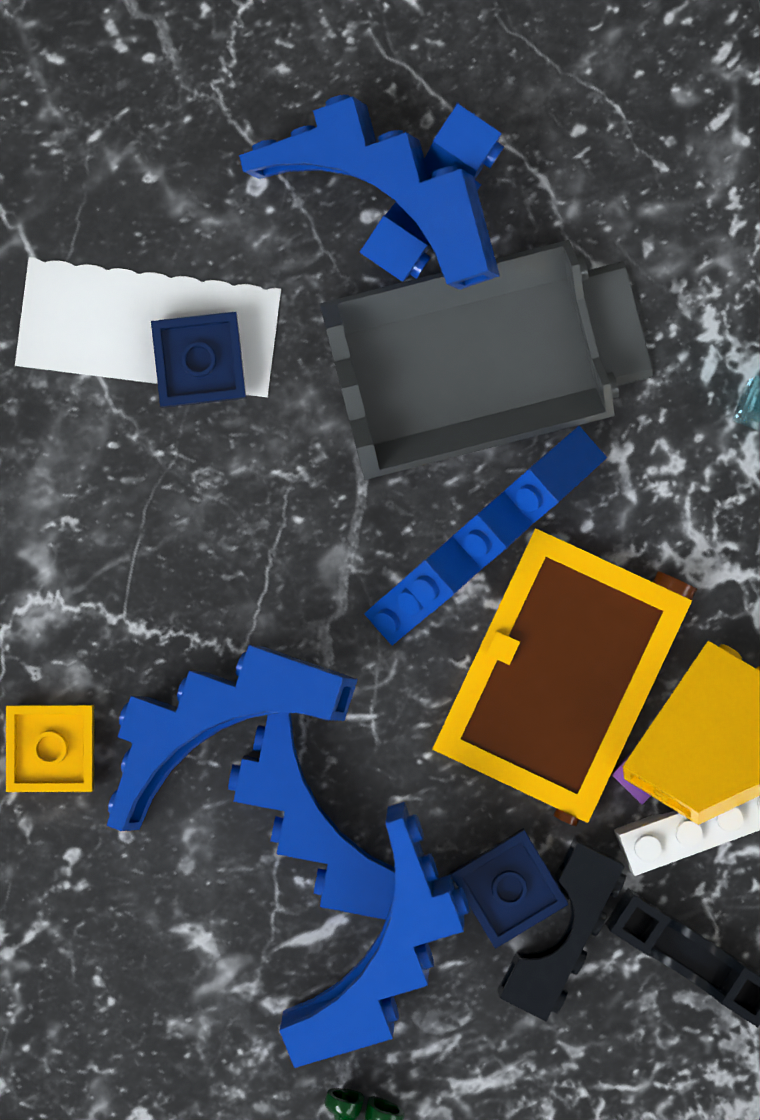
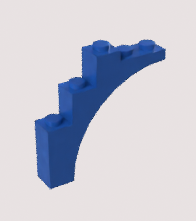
(345, 144)
(485, 535)
(207, 703)
(353, 878)
(362, 1004)

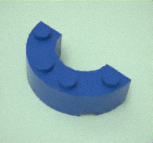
(462, 142)

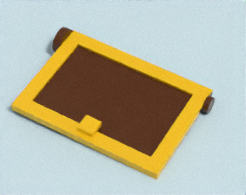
(563, 674)

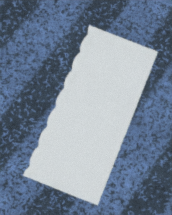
(102, 319)

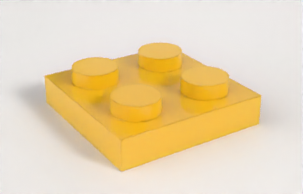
(49, 748)

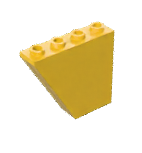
(704, 740)

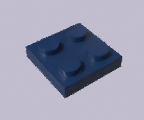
(198, 359)
(509, 888)

